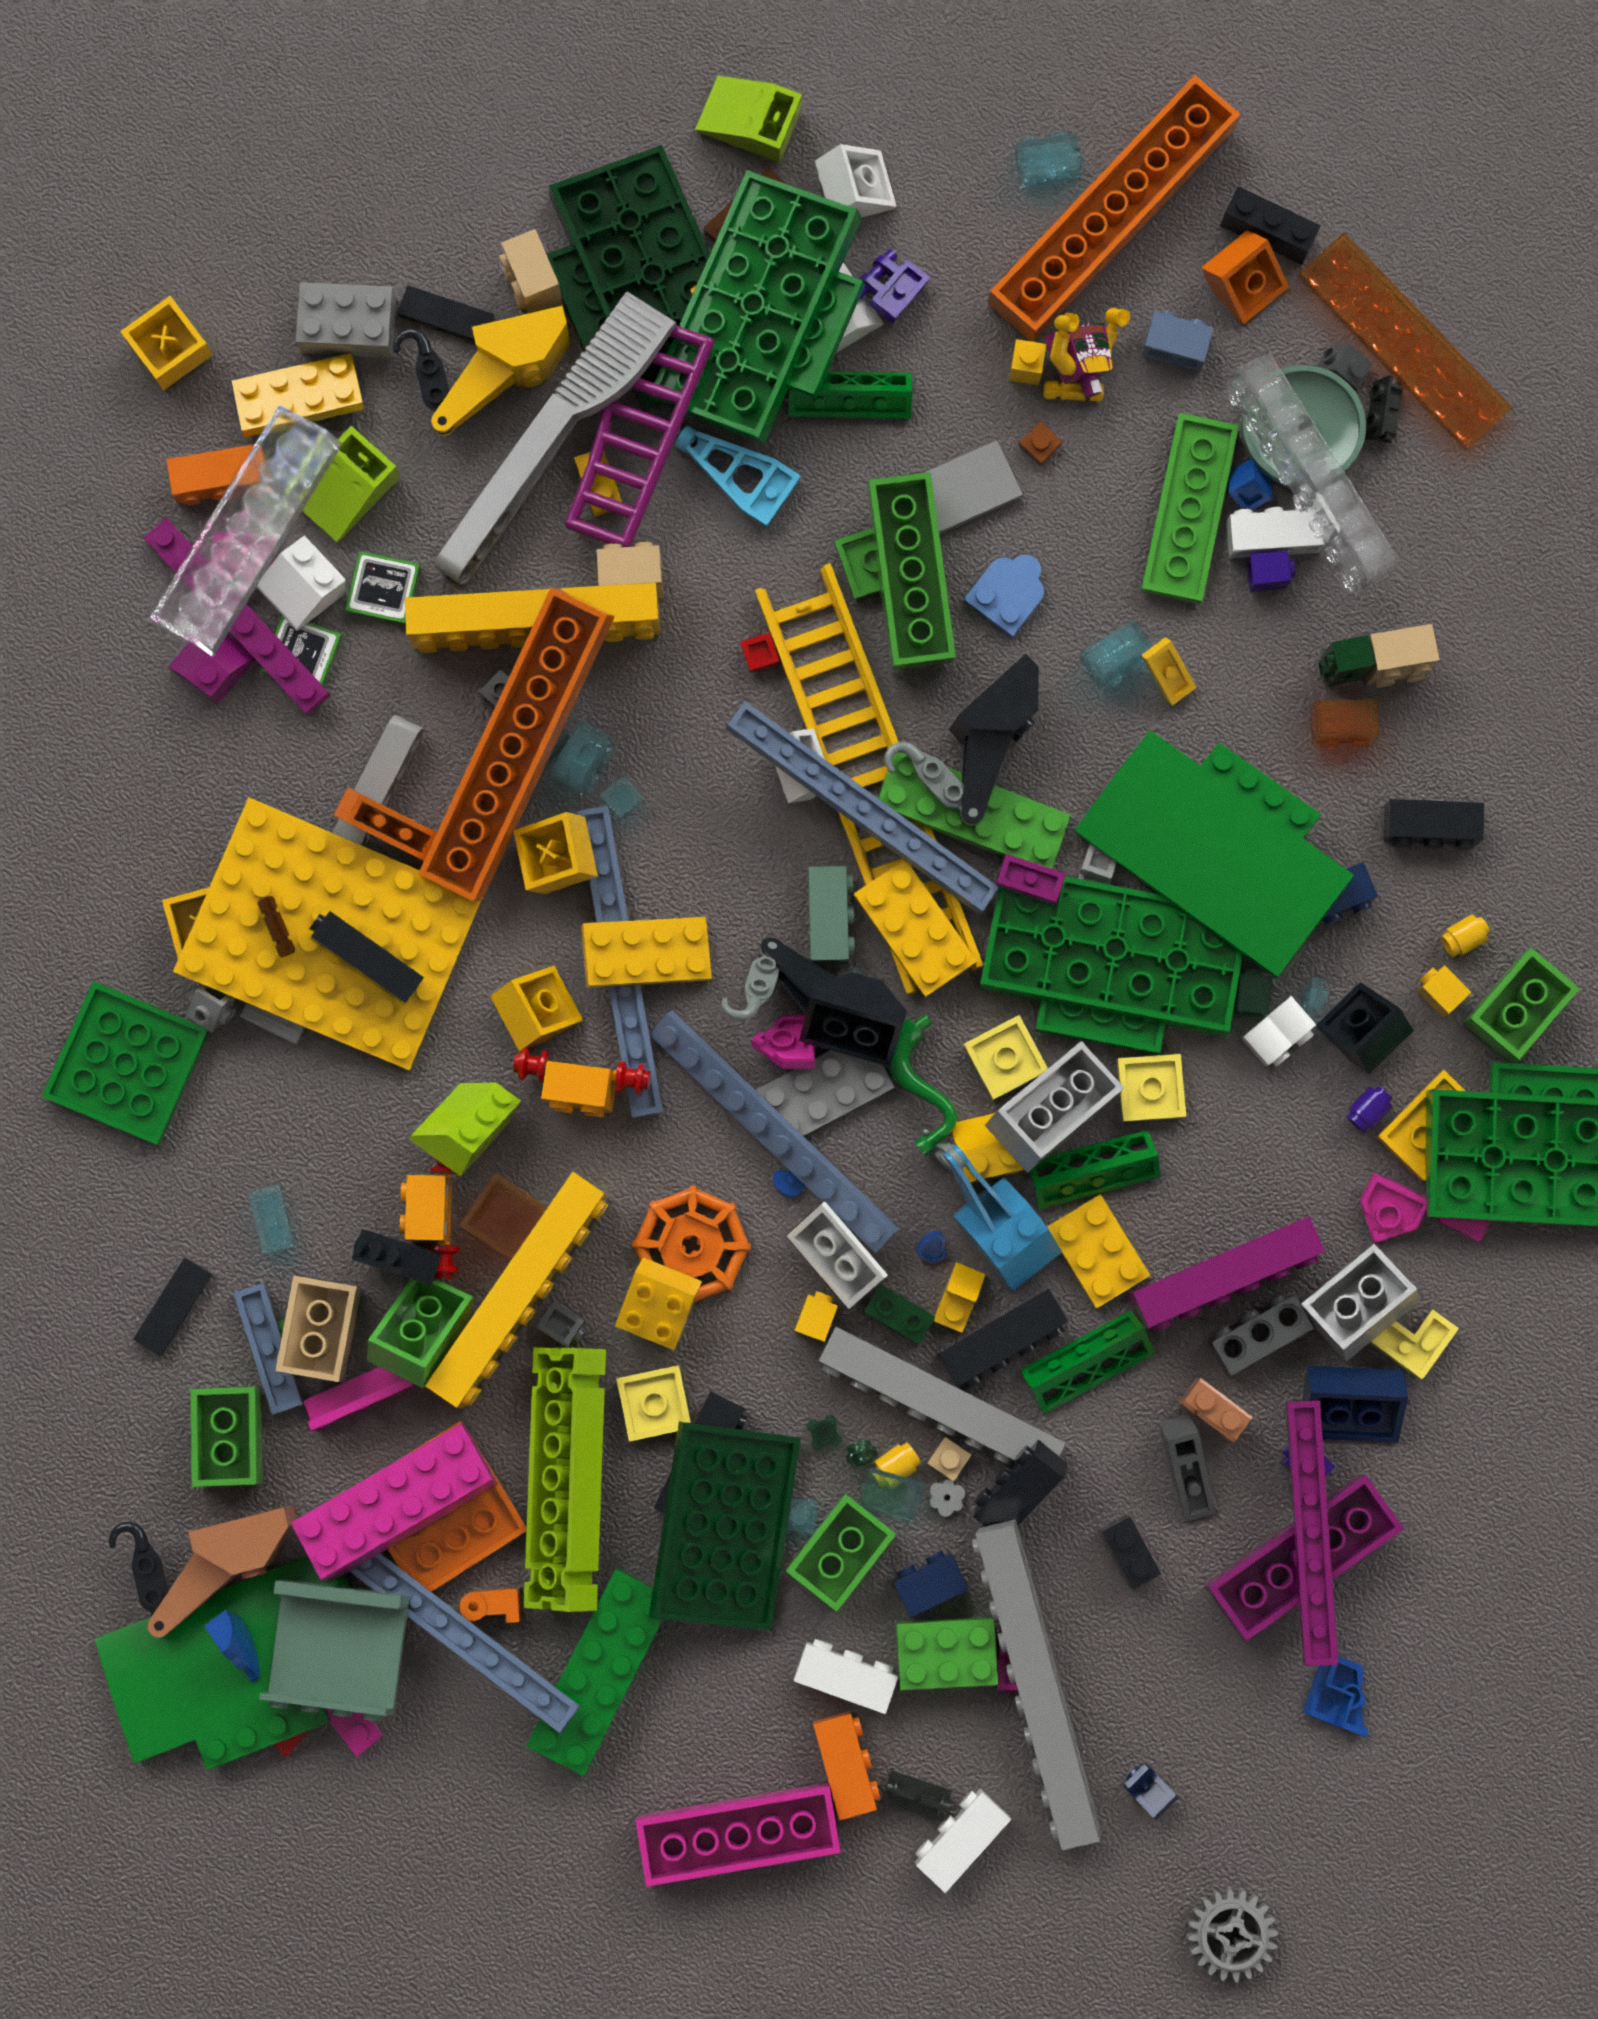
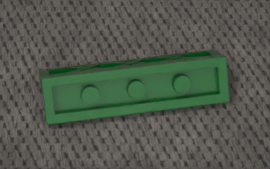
(856, 400)
(1096, 1173)
(1086, 1356)

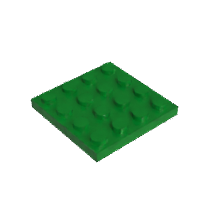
(126, 1063)

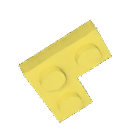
(1418, 1350)

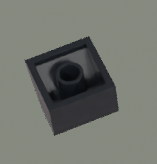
(1365, 1027)

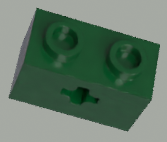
(1347, 660)
(899, 1314)

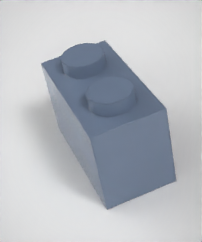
(1177, 340)

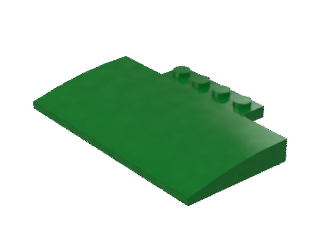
(768, 304)
(1219, 847)
(1111, 970)
(1516, 1150)
(190, 1691)

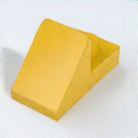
(959, 1297)

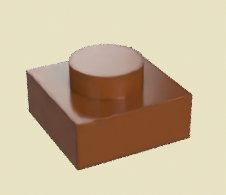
(1040, 443)

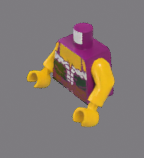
(1085, 350)

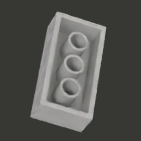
(1054, 1106)

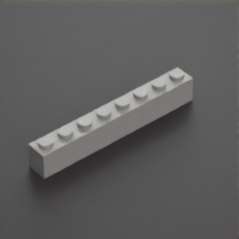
(930, 1398)

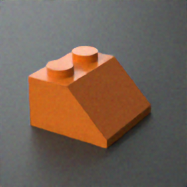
(1245, 276)

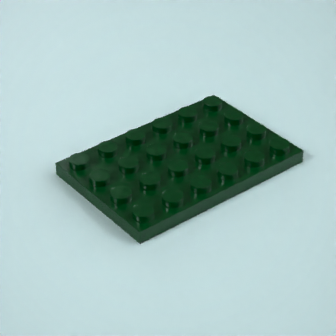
(724, 1526)

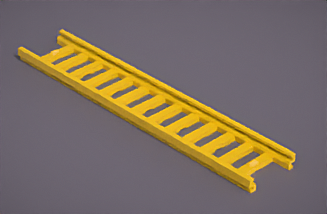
(875, 711)

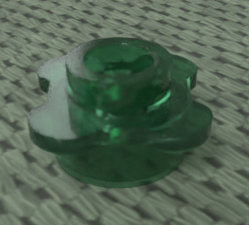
(832, 1437)
(861, 1453)

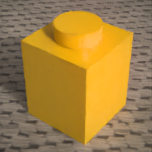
(1027, 362)
(1442, 990)
(816, 1316)

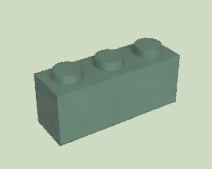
(830, 915)

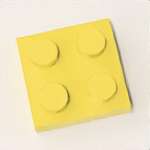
(1005, 1057)
(1151, 1088)
(653, 1402)

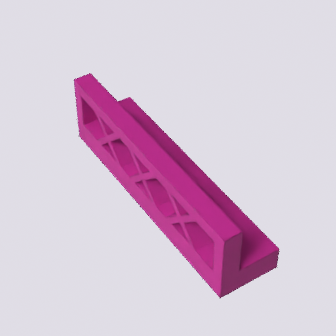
(353, 1396)

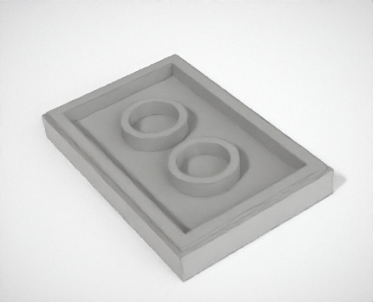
(973, 486)

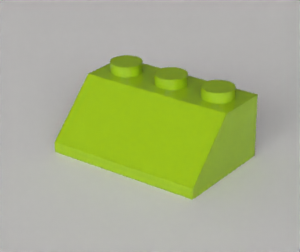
(466, 1124)

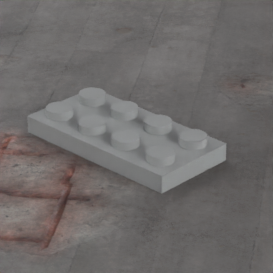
(827, 1092)

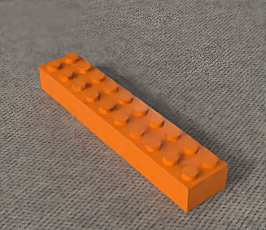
(1113, 209)
(516, 744)

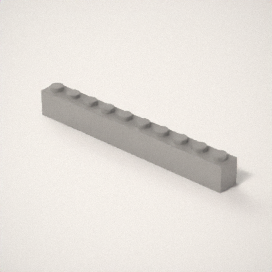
(1038, 1685)

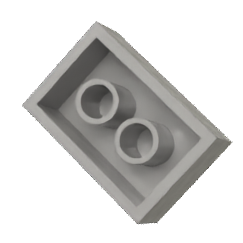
(346, 320)
(1360, 1302)

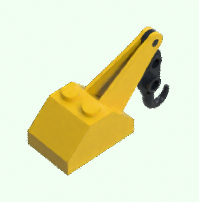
(508, 353)

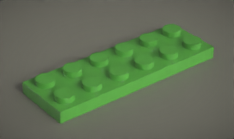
(1189, 508)
(1009, 823)

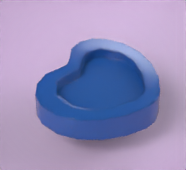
(787, 1183)
(932, 1247)

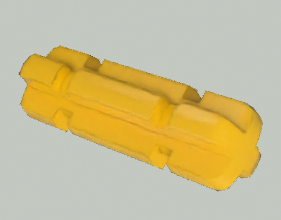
(1069, 391)

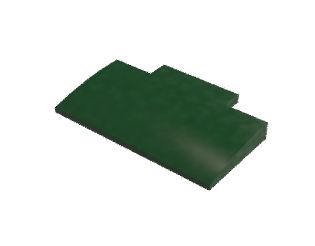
(626, 235)

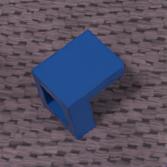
(1249, 486)

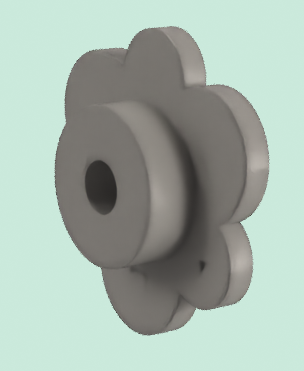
(955, 1492)

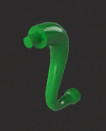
(907, 1078)

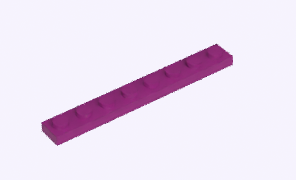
(249, 630)
(1311, 1533)

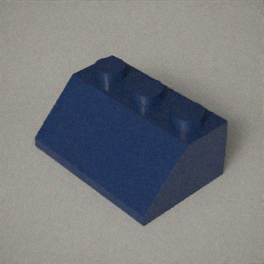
(1358, 1402)

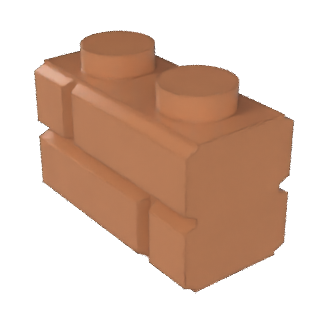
(1215, 1410)

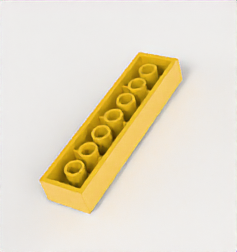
(510, 615)
(517, 1291)

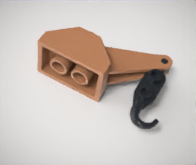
(219, 1556)

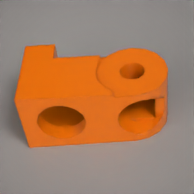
(492, 1602)

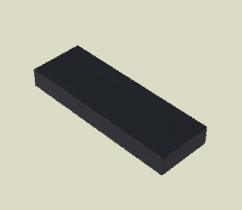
(442, 313)
(172, 1306)

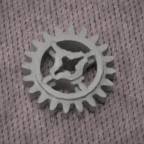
(1259, 1941)

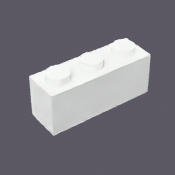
(1270, 532)
(846, 1676)
(961, 1839)

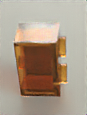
(1344, 722)

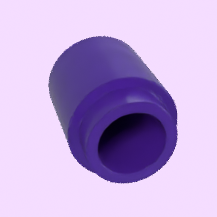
(1369, 1108)

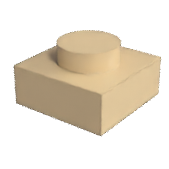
(949, 1459)

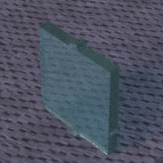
(891, 1494)

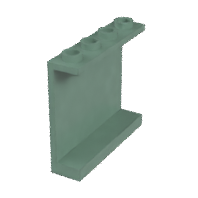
(337, 1649)

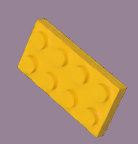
(309, 389)
(915, 928)
(646, 952)

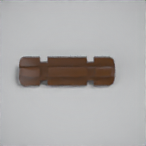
(276, 926)

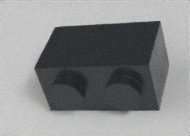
(1129, 1552)

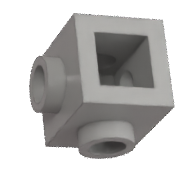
(210, 1007)

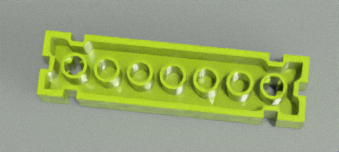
(565, 1479)

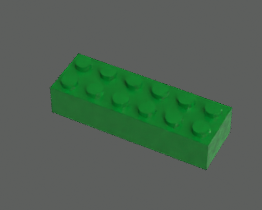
(600, 1671)

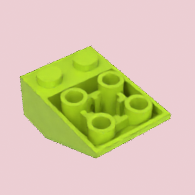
(751, 115)
(350, 485)

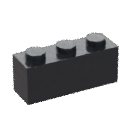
(1285, 230)
(1433, 823)
(396, 1256)
(1021, 1486)

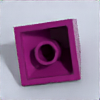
(215, 674)

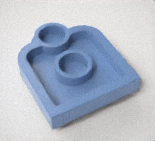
(1007, 593)

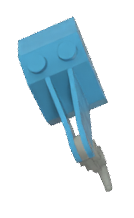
(999, 1222)

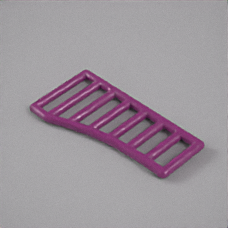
(657, 456)

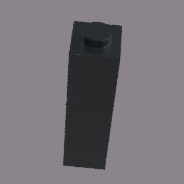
(365, 956)

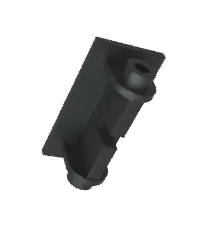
(1384, 396)
(917, 1795)

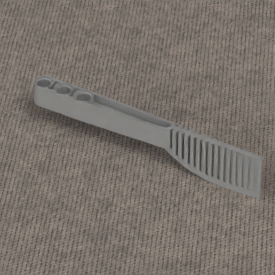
(599, 378)
(377, 783)

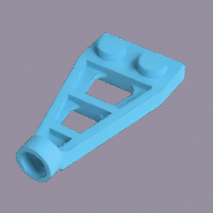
(768, 495)

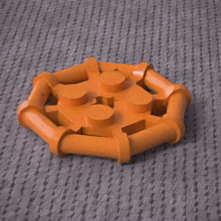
(699, 1226)

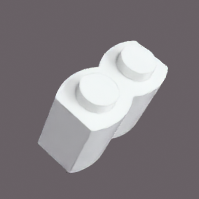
(1278, 1032)

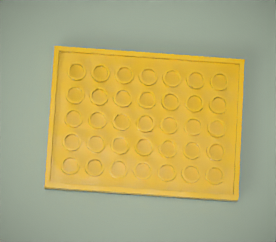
(309, 876)

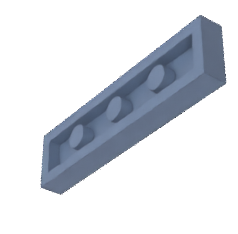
(265, 1340)

